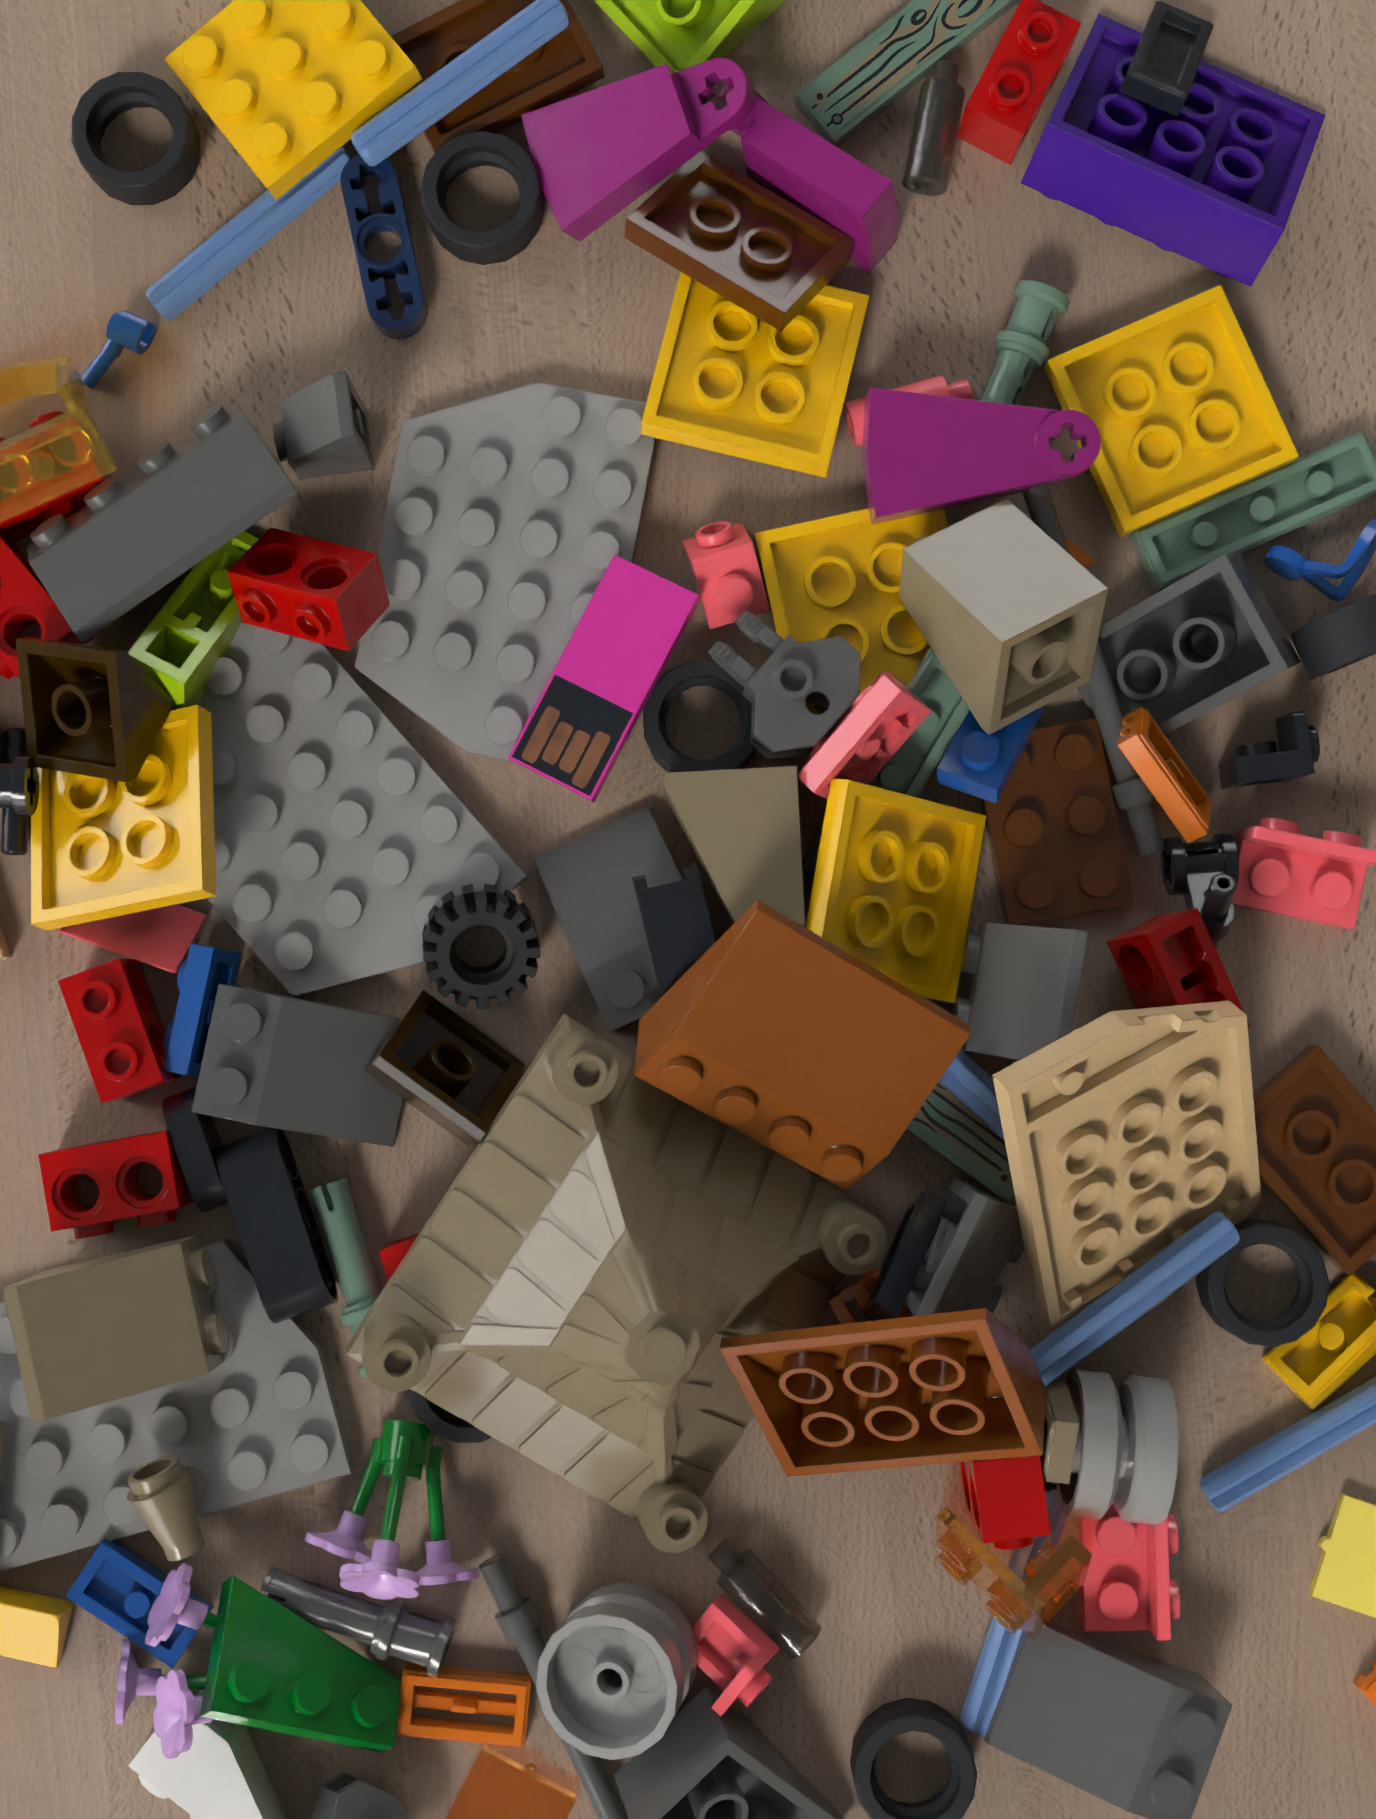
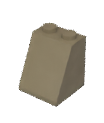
(1003, 612)
(744, 835)
(115, 1327)

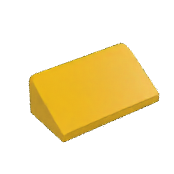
(1333, 1349)
(33, 1626)

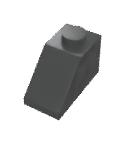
(324, 429)

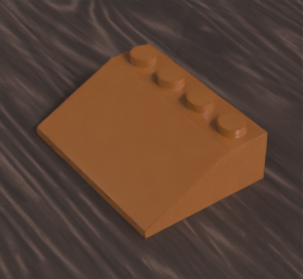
(798, 1046)
(892, 1392)

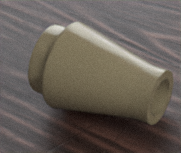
(167, 1505)

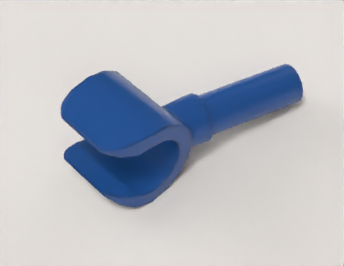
(122, 331)

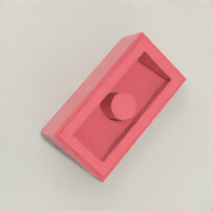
(150, 936)

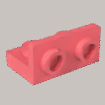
(865, 736)
(1301, 873)
(1129, 1575)

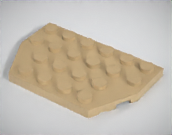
(1127, 1144)

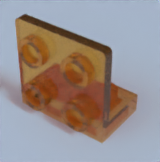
(1027, 1605)

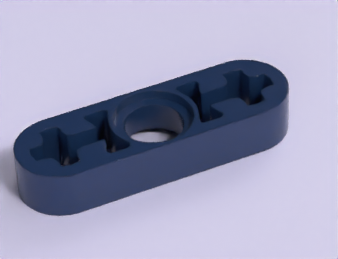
(362, 231)

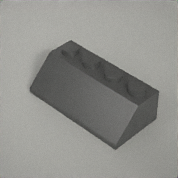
(158, 519)

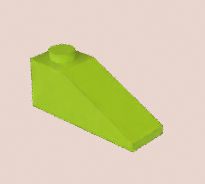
(193, 627)

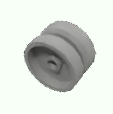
(1122, 1448)
(617, 1670)

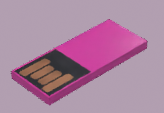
(604, 678)

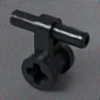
(17, 792)
(1206, 876)

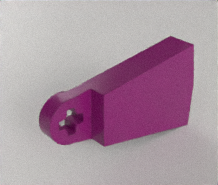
(628, 136)
(819, 179)
(957, 451)

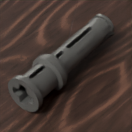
(386, 1628)

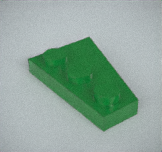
(293, 1677)

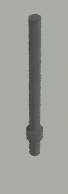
(1130, 789)
(519, 1624)

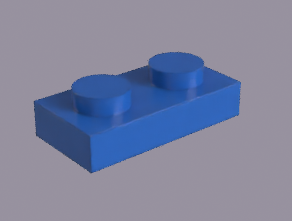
(985, 762)
(198, 986)
(121, 1591)

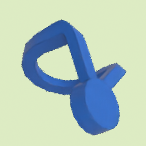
(1293, 566)

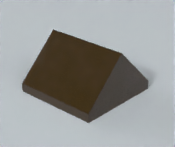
(88, 708)
(446, 1069)

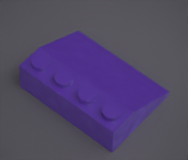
(1191, 183)

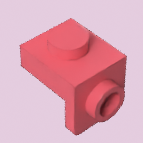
(726, 573)
(733, 1653)

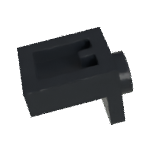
(1262, 763)

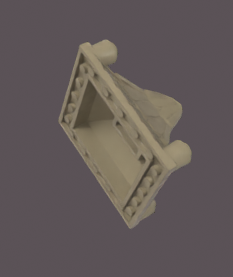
(593, 1270)

